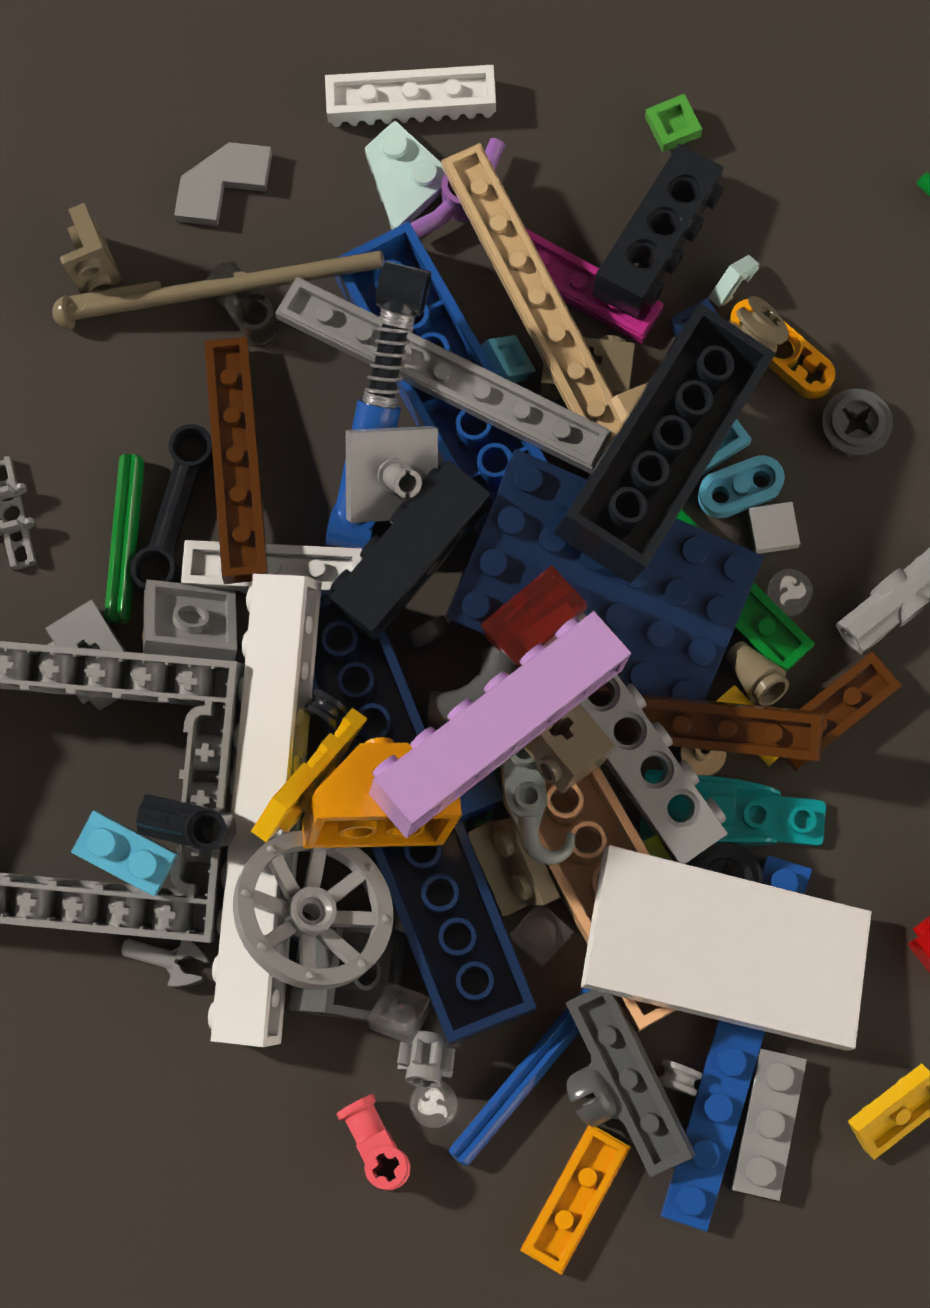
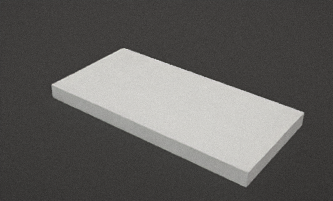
(727, 948)

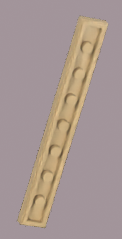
(530, 287)

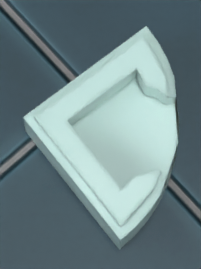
(734, 275)

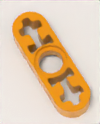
(812, 362)

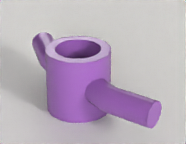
(450, 204)

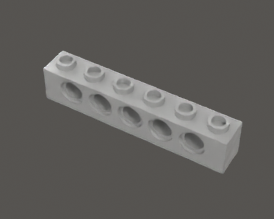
(705, 818)

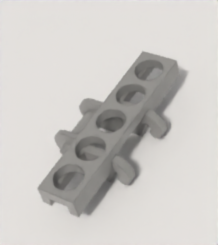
(9, 489)

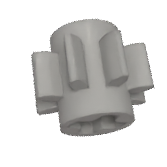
(426, 1060)

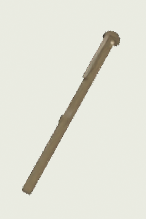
(150, 294)

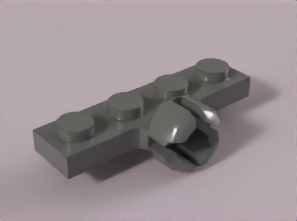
(624, 1083)

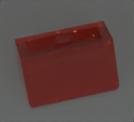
(533, 615)

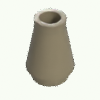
(759, 676)

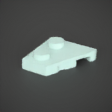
(404, 174)

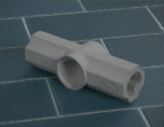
(890, 604)

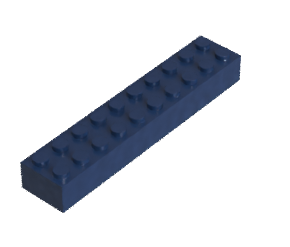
(437, 887)

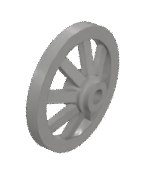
(321, 907)

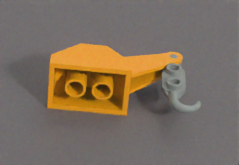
(347, 816)

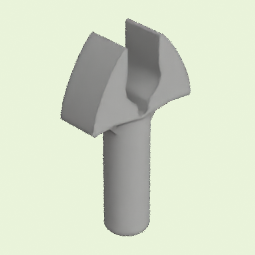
(167, 959)

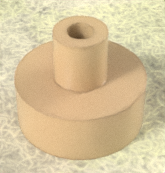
(703, 764)

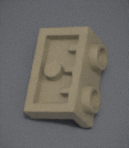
(91, 263)
(508, 870)

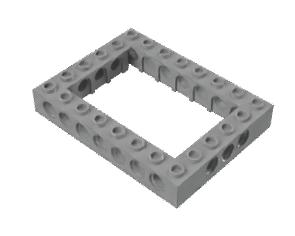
(117, 908)

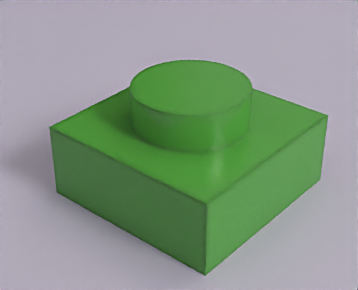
(673, 122)

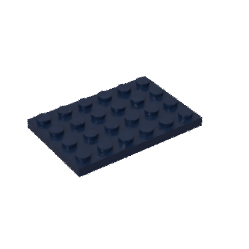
(669, 617)

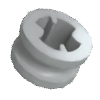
(679, 1077)

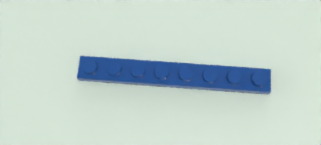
(721, 1095)

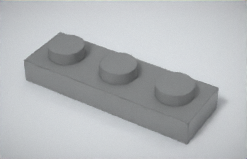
(768, 1124)

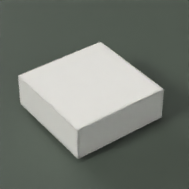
(773, 527)

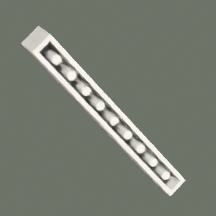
(269, 750)

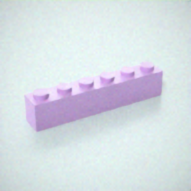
(498, 723)

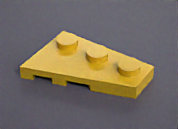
(297, 792)

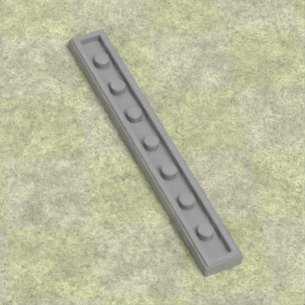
(449, 377)

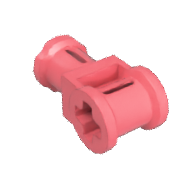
(374, 1142)

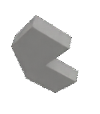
(229, 167)

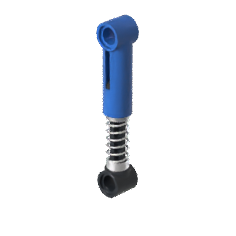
(402, 297)

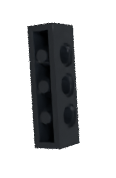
(683, 177)

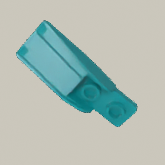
(752, 812)

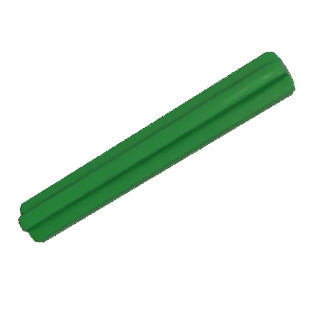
(124, 538)

